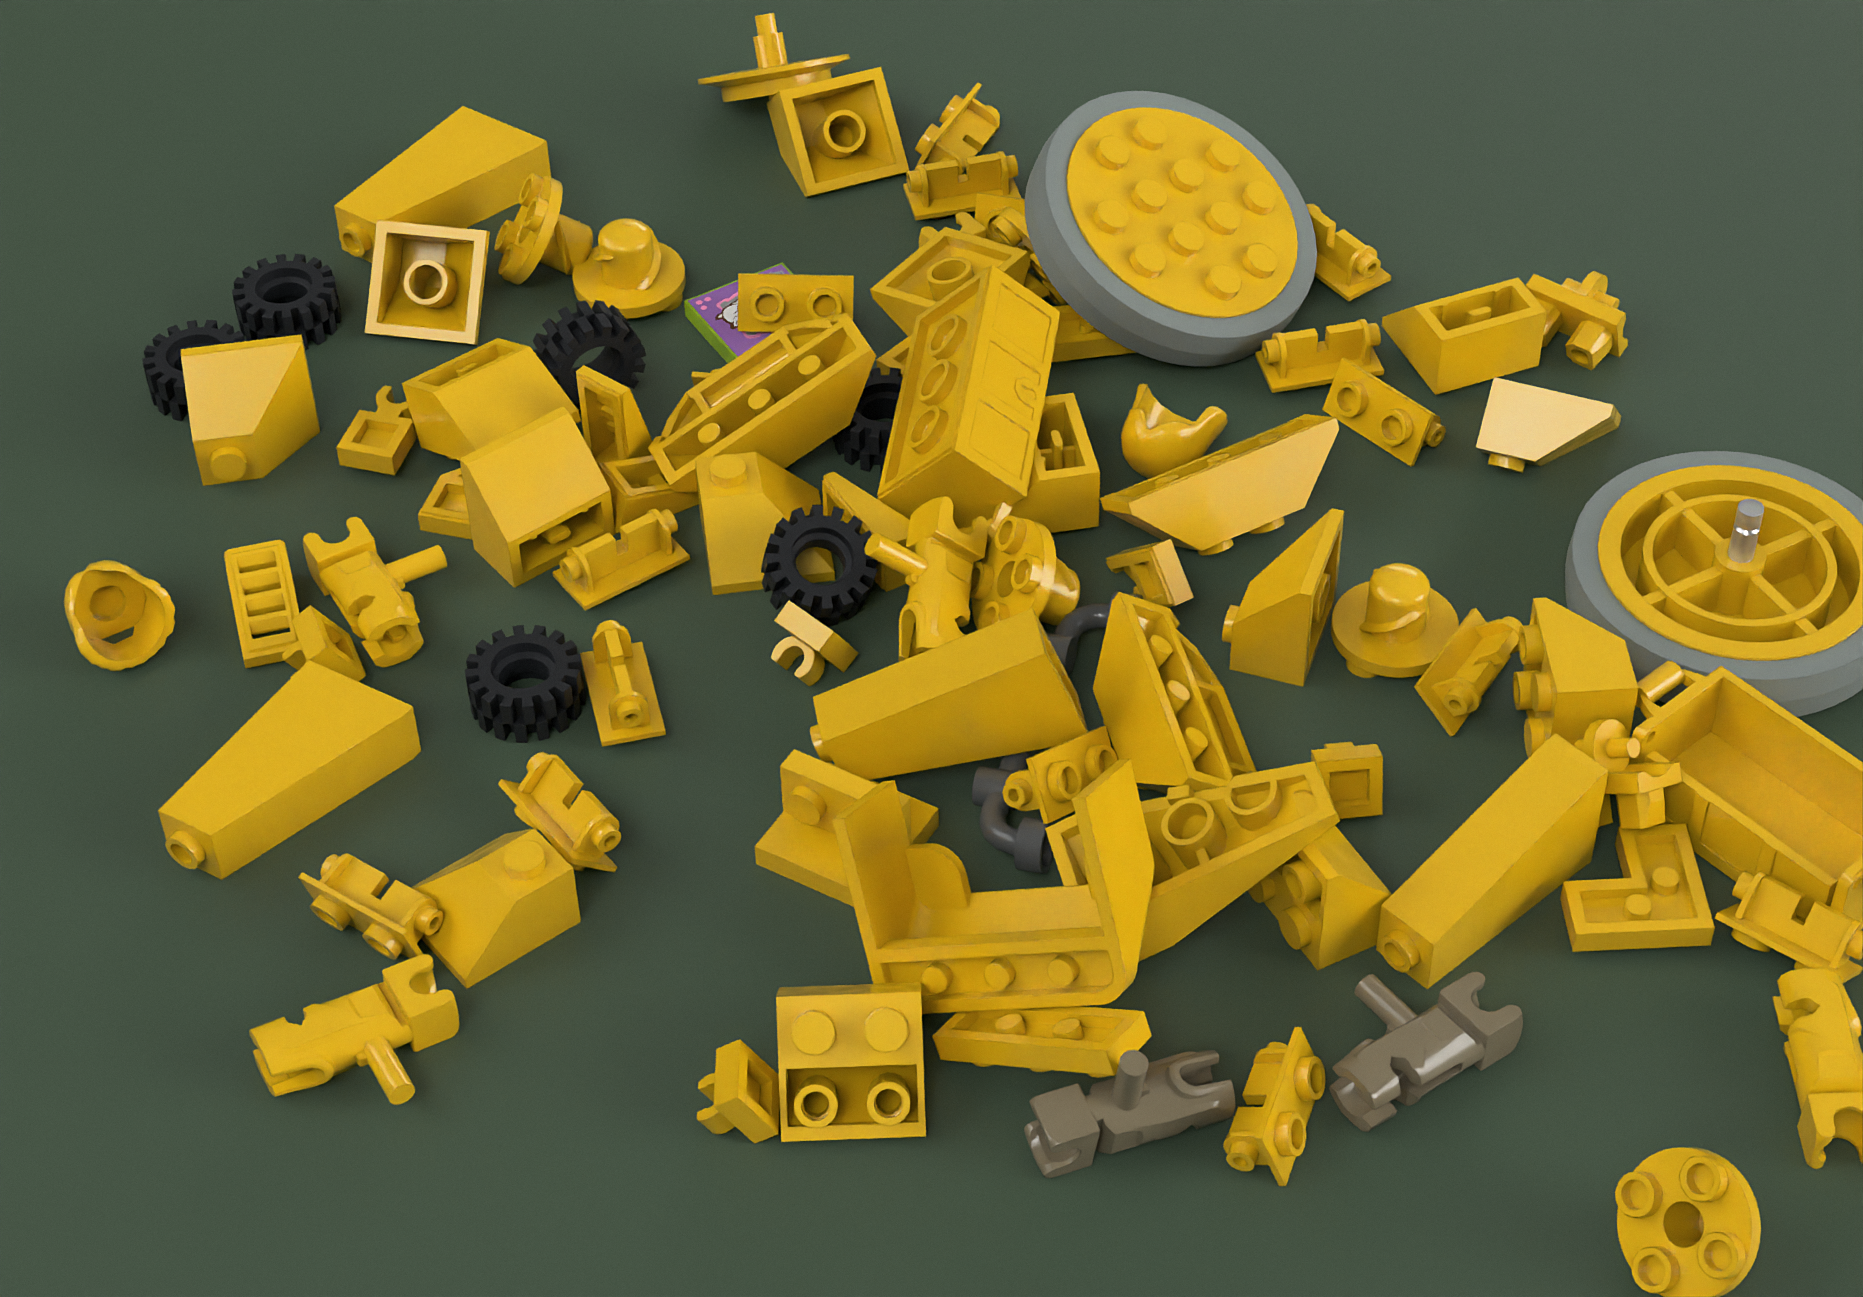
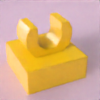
(811, 640)
(323, 644)
(1352, 777)
(742, 1094)

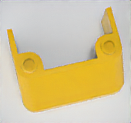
(1005, 944)

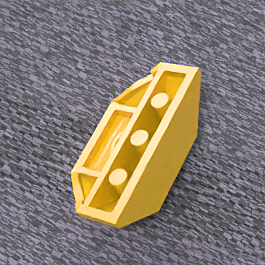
(769, 400)
(1231, 489)
(1165, 702)

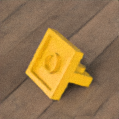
(803, 837)

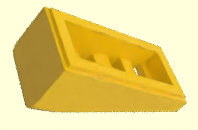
(610, 418)
(639, 487)
(874, 517)
(262, 600)

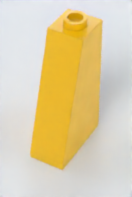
(446, 179)
(952, 705)
(287, 768)
(1496, 863)

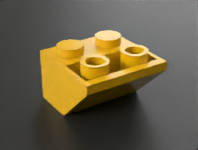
(1471, 335)
(482, 397)
(1064, 471)
(535, 497)
(1570, 675)
(1325, 900)
(850, 1062)

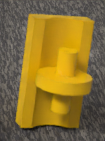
(1584, 314)
(1635, 784)

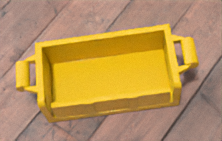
(971, 401)
(1756, 785)

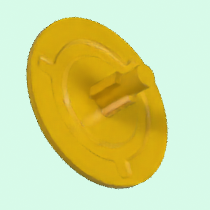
(773, 69)

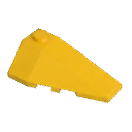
(1213, 844)

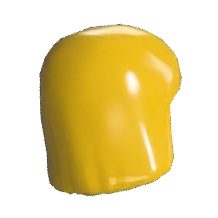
(1160, 440)
(113, 599)

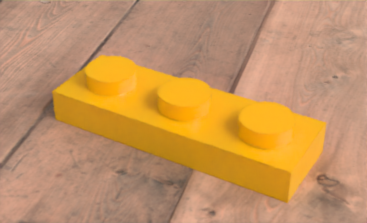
(1044, 1038)

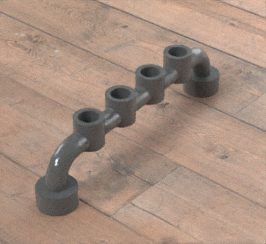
(1030, 841)

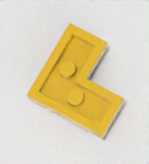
(1653, 904)

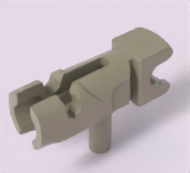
(1419, 1049)
(1127, 1111)

